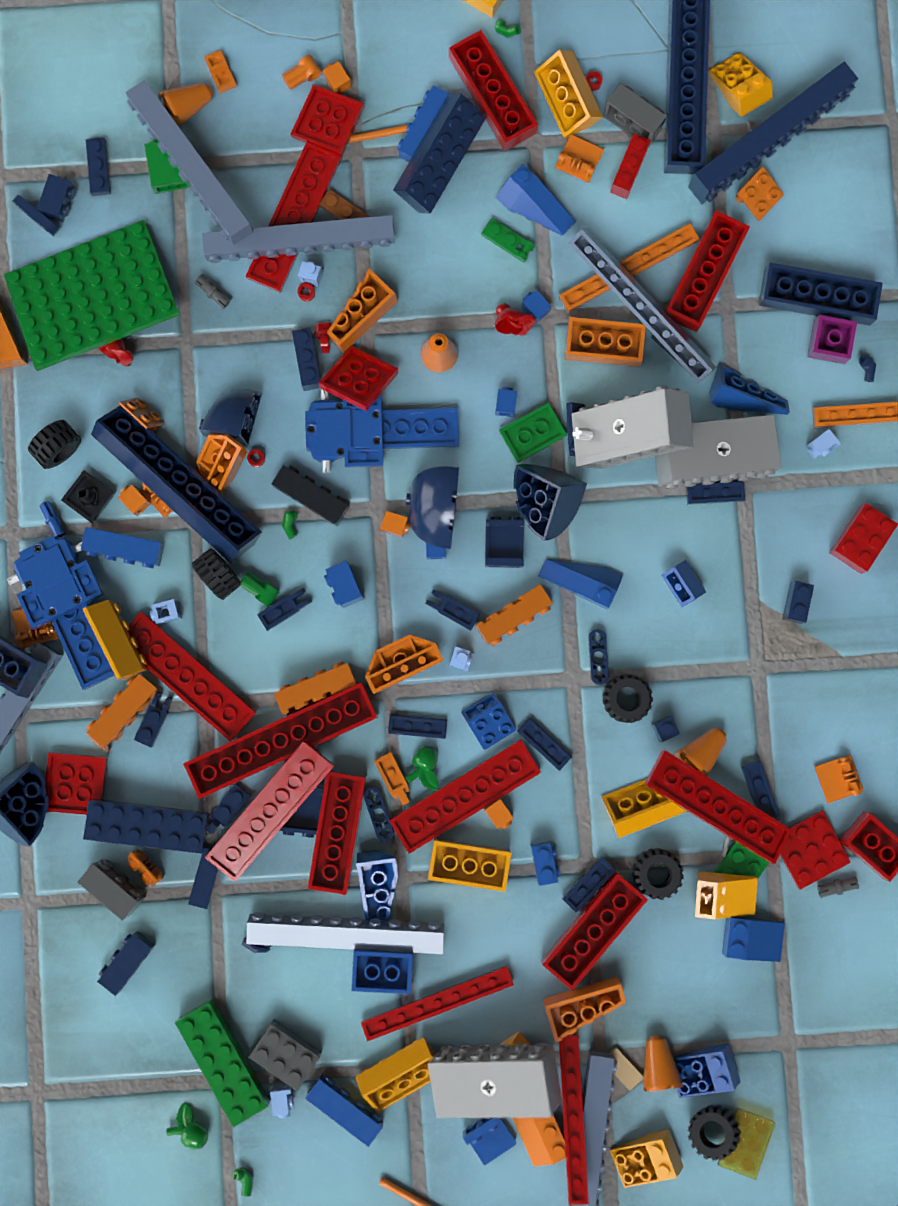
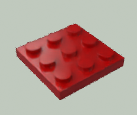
(327, 120)
(358, 378)
(74, 781)
(813, 850)

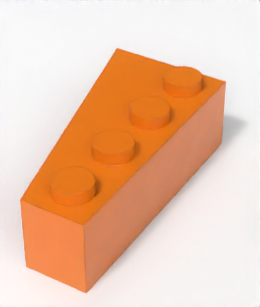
(9, 347)
(315, 689)

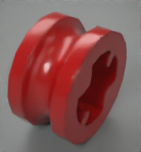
(596, 75)
(308, 287)
(260, 454)

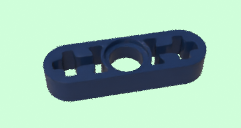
(35, 215)
(604, 651)
(386, 817)

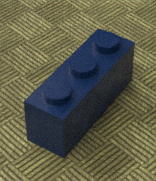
(306, 358)
(125, 962)

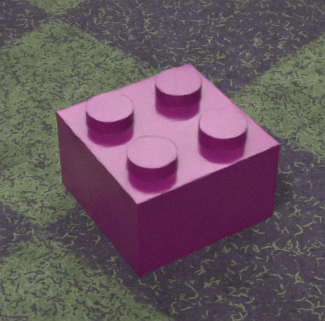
(832, 339)

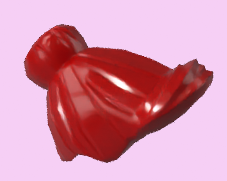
(512, 321)
(118, 351)

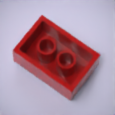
(863, 538)
(873, 845)

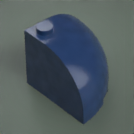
(233, 415)
(547, 498)
(434, 505)
(23, 804)

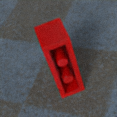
(630, 166)

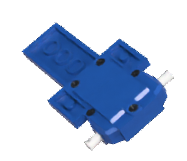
(359, 436)
(57, 593)

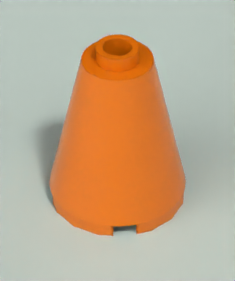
(185, 101)
(439, 353)
(704, 750)
(660, 1067)

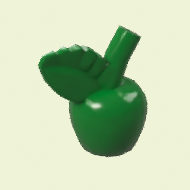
(425, 761)
(192, 1134)

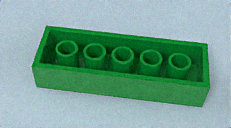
(223, 1062)

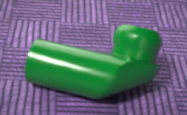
(501, 28)
(287, 523)
(246, 1179)

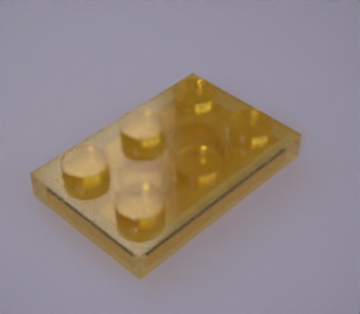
(753, 1144)

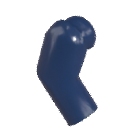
(869, 366)
(256, 948)

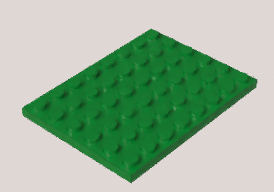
(91, 295)

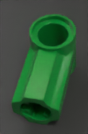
(262, 591)

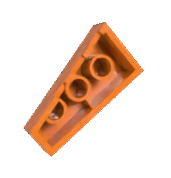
(362, 311)
(513, 615)
(121, 712)
(582, 1005)

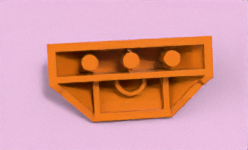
(220, 460)
(401, 661)

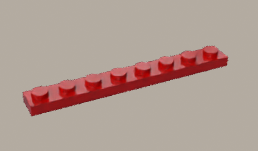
(437, 1003)
(573, 1121)

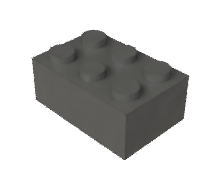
(634, 113)
(112, 888)
(285, 1055)

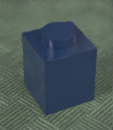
(665, 729)

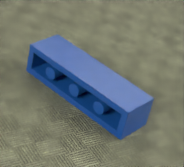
(424, 116)
(122, 546)
(345, 1110)

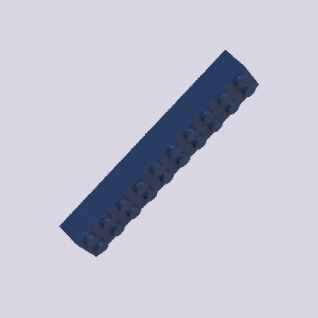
(686, 86)
(773, 133)
(176, 483)

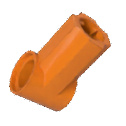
(305, 70)

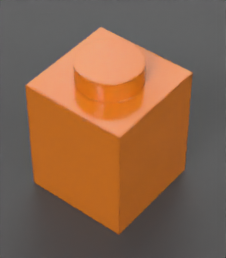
(336, 78)
(133, 500)
(395, 524)
(499, 814)

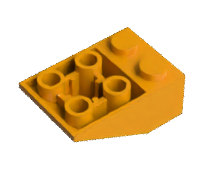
(742, 84)
(725, 895)
(647, 1159)

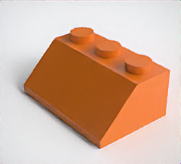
(542, 1139)

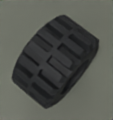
(54, 444)
(216, 574)
(644, 698)
(673, 880)
(698, 1137)

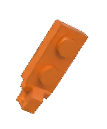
(393, 777)

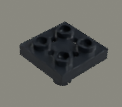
(82, 491)

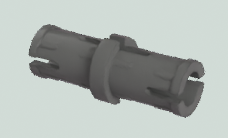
(212, 291)
(837, 887)

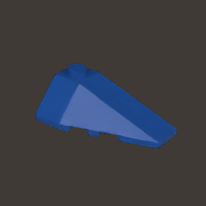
(530, 198)
(738, 394)
(589, 582)
(377, 883)

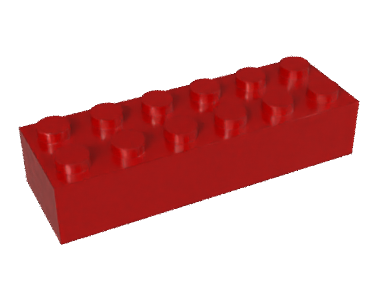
(493, 90)
(706, 271)
(337, 832)
(593, 931)

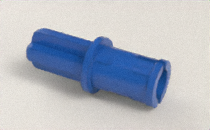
(52, 519)

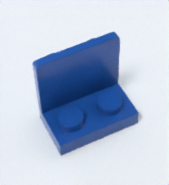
(488, 721)
(489, 1138)

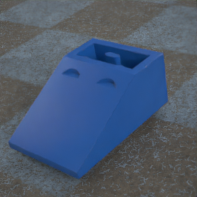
(707, 1071)

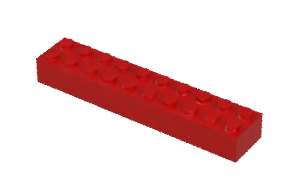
(279, 740)

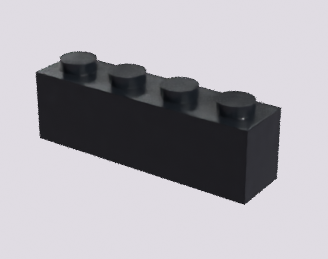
(310, 495)

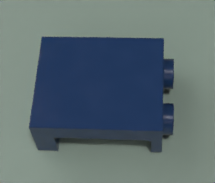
(504, 542)
(306, 817)

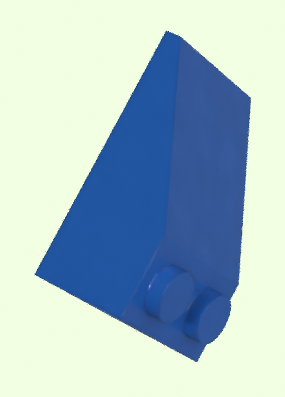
(753, 939)

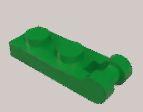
(507, 240)

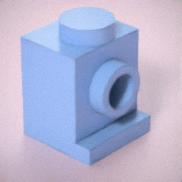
(310, 273)
(823, 444)
(157, 611)
(461, 658)
(281, 1101)

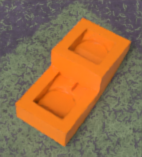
(220, 71)

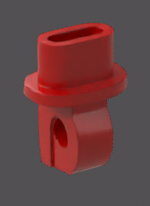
(321, 334)

